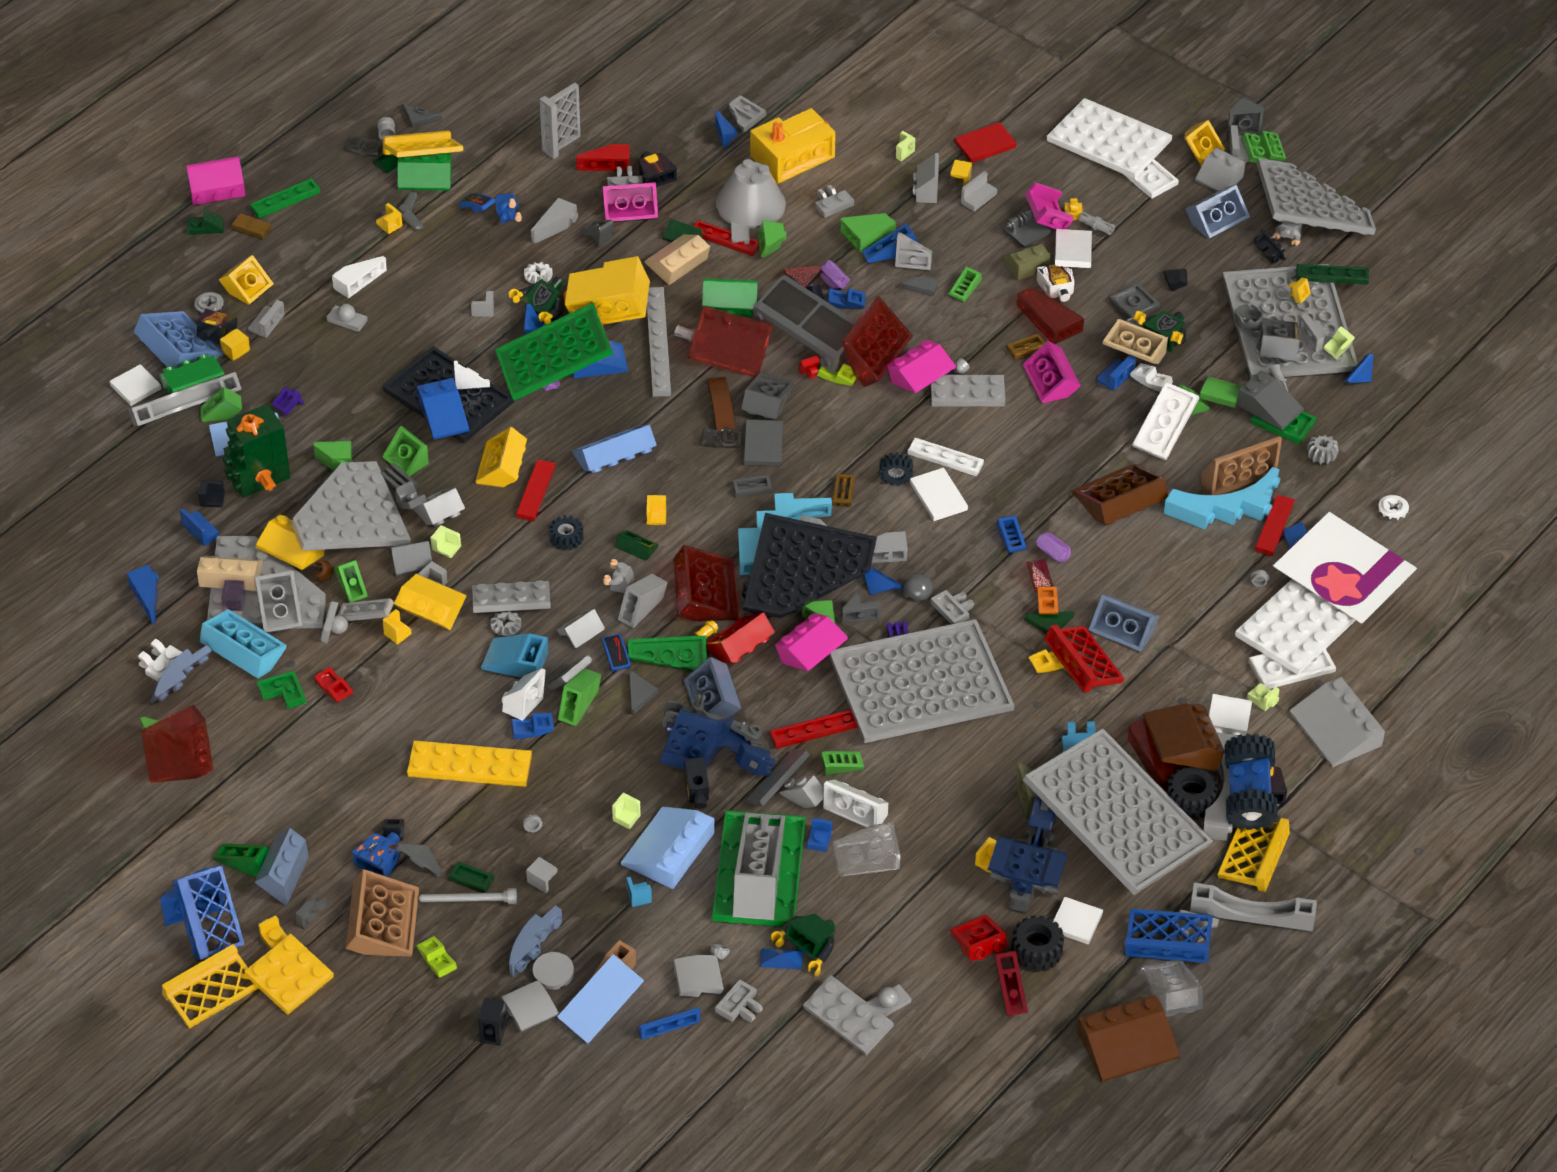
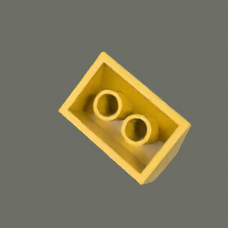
(501, 459)
(281, 542)
(430, 601)

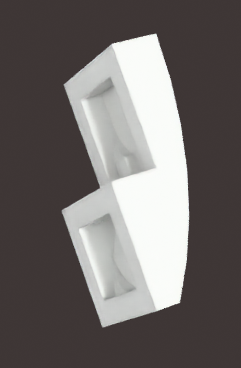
(1149, 377)

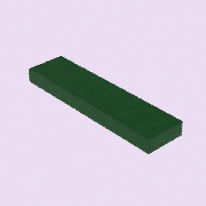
(1333, 274)

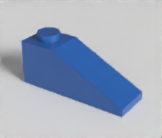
(886, 247)
(144, 586)

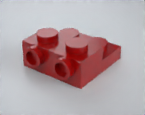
(979, 937)

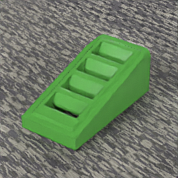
(967, 273)
(835, 767)

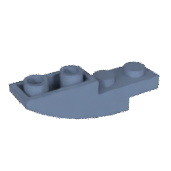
(176, 672)
(527, 943)

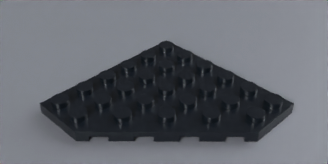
(803, 563)

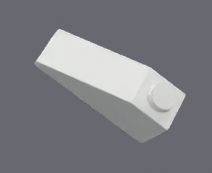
(358, 275)

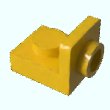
(271, 932)

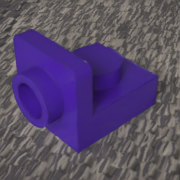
(287, 400)

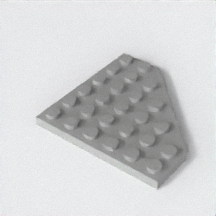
(1302, 200)
(350, 512)
(311, 598)

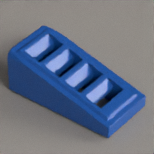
(1011, 522)

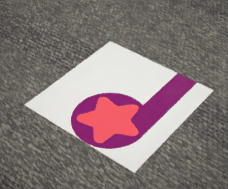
(1345, 567)

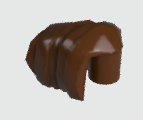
(325, 572)

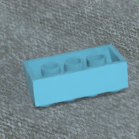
(242, 643)

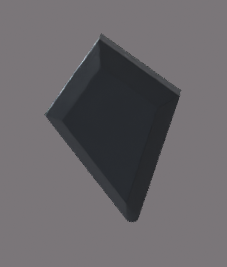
(1176, 278)

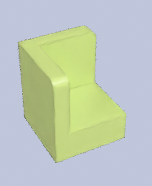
(1339, 343)
(445, 541)
(626, 810)

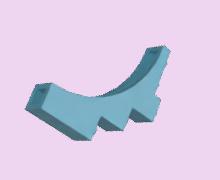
(784, 506)
(1202, 509)

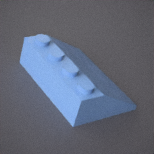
(670, 845)

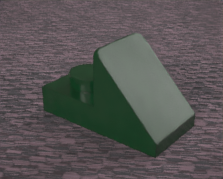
(208, 224)

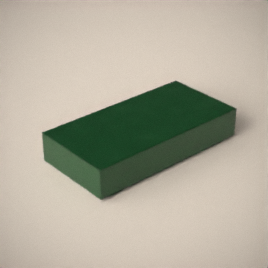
(471, 877)

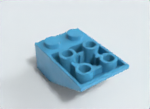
(516, 654)

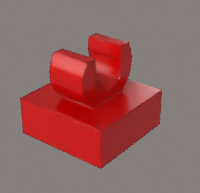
(809, 366)

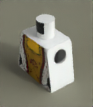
(1056, 281)

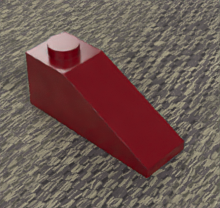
(1011, 983)

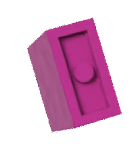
(1046, 208)

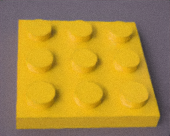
(289, 974)

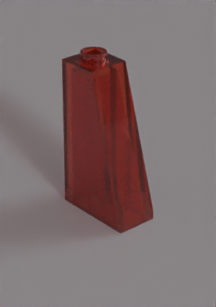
(1049, 316)
(1143, 745)

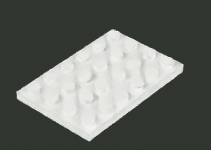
(1109, 138)
(1294, 626)

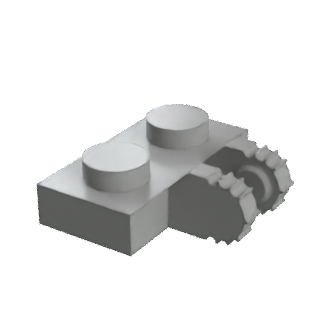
(624, 180)
(834, 203)
(952, 607)
(736, 1001)

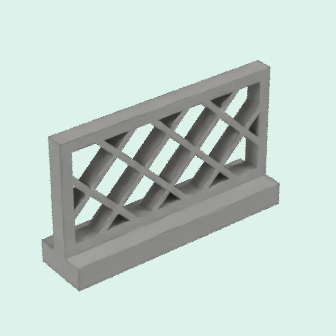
(550, 123)

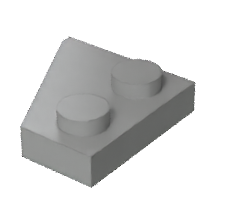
(746, 112)
(912, 254)

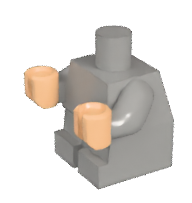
(1289, 230)
(622, 576)

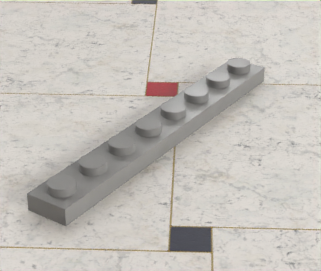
(658, 342)

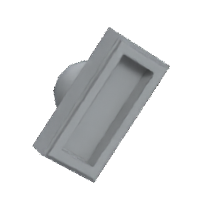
(347, 317)
(336, 624)
(890, 1000)

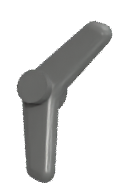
(406, 211)

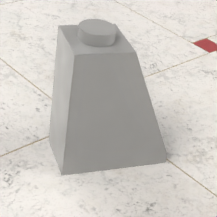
(641, 599)

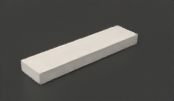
(945, 456)

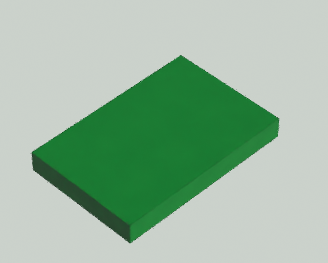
(1295, 431)

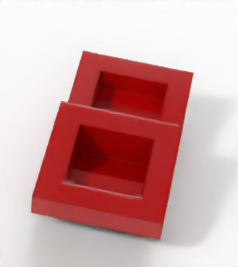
(332, 685)

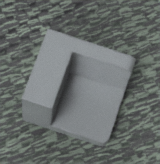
(484, 308)
(435, 573)
(540, 873)

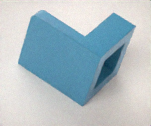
(638, 893)

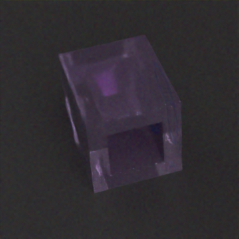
(233, 595)

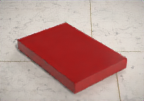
(985, 142)

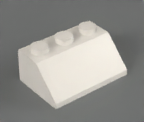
(854, 804)

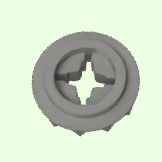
(202, 301)
(510, 627)

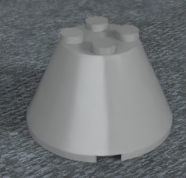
(750, 196)

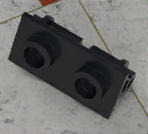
(1274, 250)

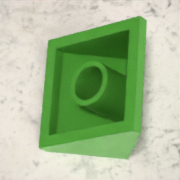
(407, 452)

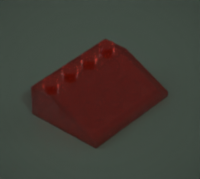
(730, 341)
(875, 342)
(705, 586)
(177, 747)

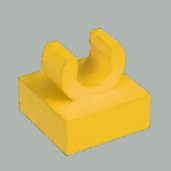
(1073, 208)
(1300, 290)

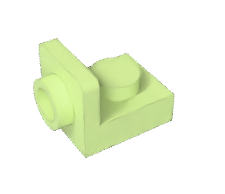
(905, 146)
(1264, 697)

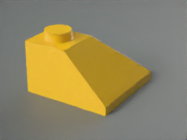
(1202, 140)
(246, 280)

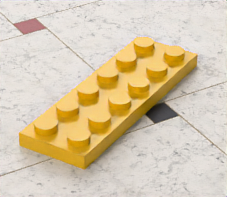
(469, 763)

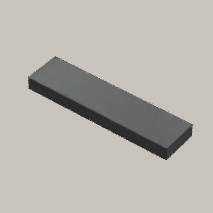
(777, 777)

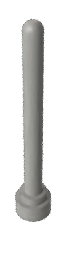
(509, 896)

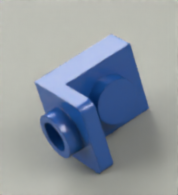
(820, 835)

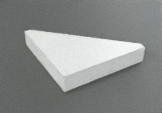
(467, 378)

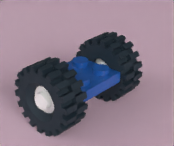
(1249, 768)

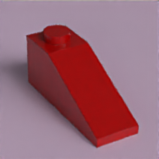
(605, 158)

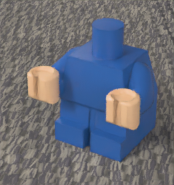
(506, 206)

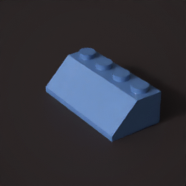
(615, 447)

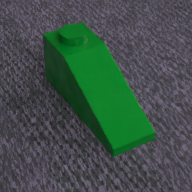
(242, 857)

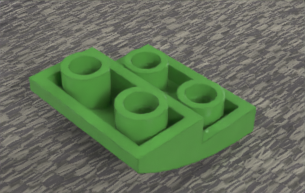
(1263, 146)
(1220, 392)

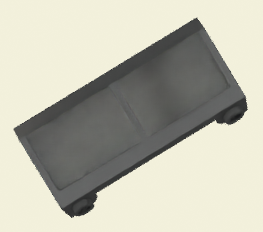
(807, 320)

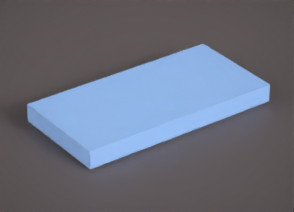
(600, 998)

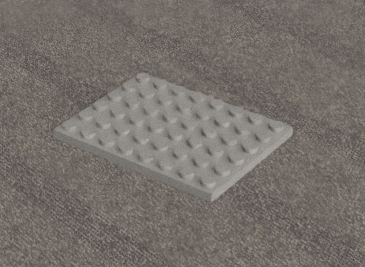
(1271, 295)
(921, 681)
(1118, 811)

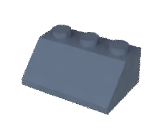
(1218, 211)
(1123, 622)
(715, 683)
(283, 865)

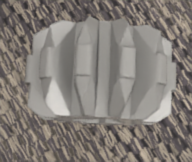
(1322, 449)

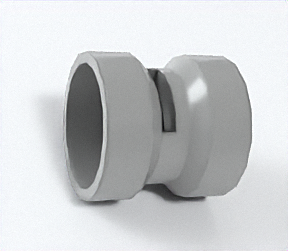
(386, 127)

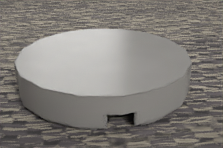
(553, 970)

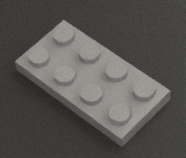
(968, 390)
(511, 596)
(848, 1015)

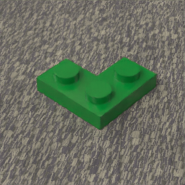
(284, 685)

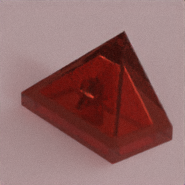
(802, 275)
(1039, 574)

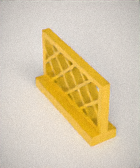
(420, 144)
(1269, 858)
(197, 975)

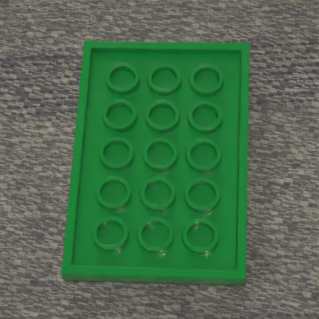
(553, 351)

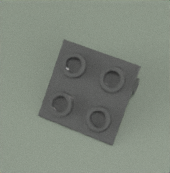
(1025, 228)

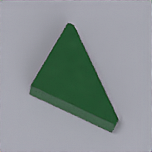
(1044, 621)

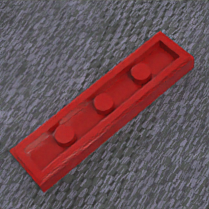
(724, 238)
(536, 490)
(1274, 525)

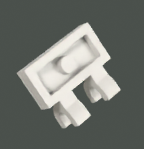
(156, 668)

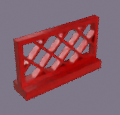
(1076, 663)

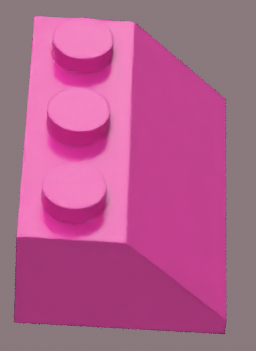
(215, 180)
(630, 202)
(920, 366)
(1051, 373)
(810, 642)

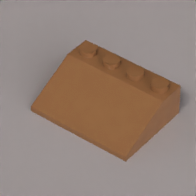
(1240, 468)
(382, 916)

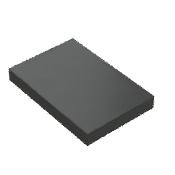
(763, 442)

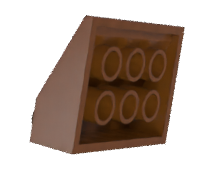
(1122, 493)
(1185, 736)
(1128, 1038)

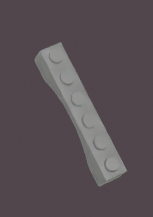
(182, 399)
(1215, 817)
(1292, 913)

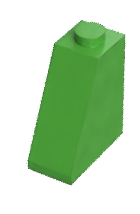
(866, 229)
(578, 696)

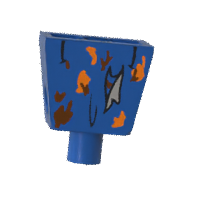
(377, 854)

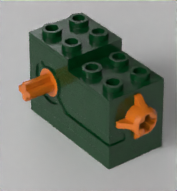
(256, 451)

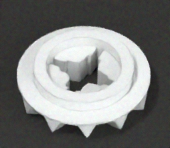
(531, 275)
(1393, 501)

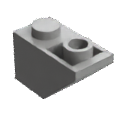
(803, 791)

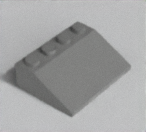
(1338, 723)

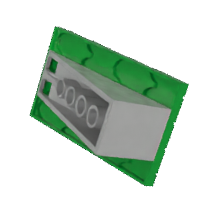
(759, 868)

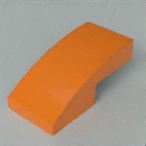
(1047, 600)

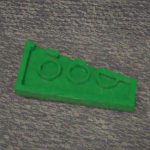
(672, 652)

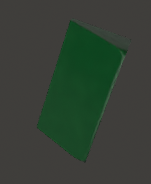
(386, 162)
(676, 229)
(635, 545)

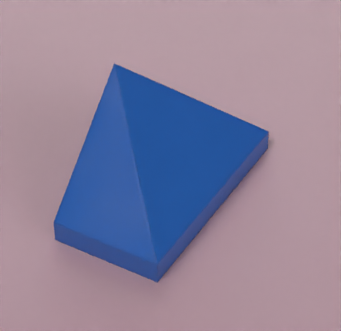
(725, 129)
(531, 320)
(1362, 371)
(879, 582)
(781, 958)

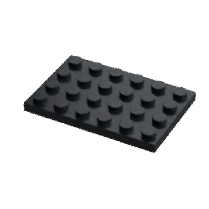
(479, 404)

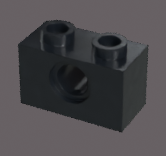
(492, 1021)

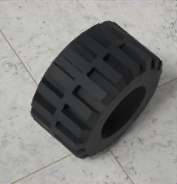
(1193, 780)
(1037, 930)

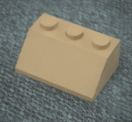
(679, 257)
(1137, 341)
(215, 570)

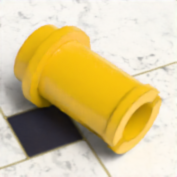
(709, 629)

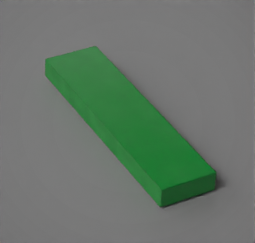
(284, 198)

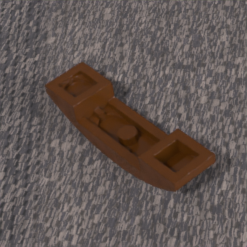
(721, 403)

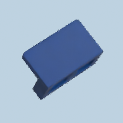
(1117, 372)
(199, 526)

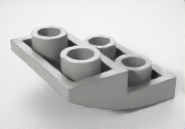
(698, 975)
(530, 1005)

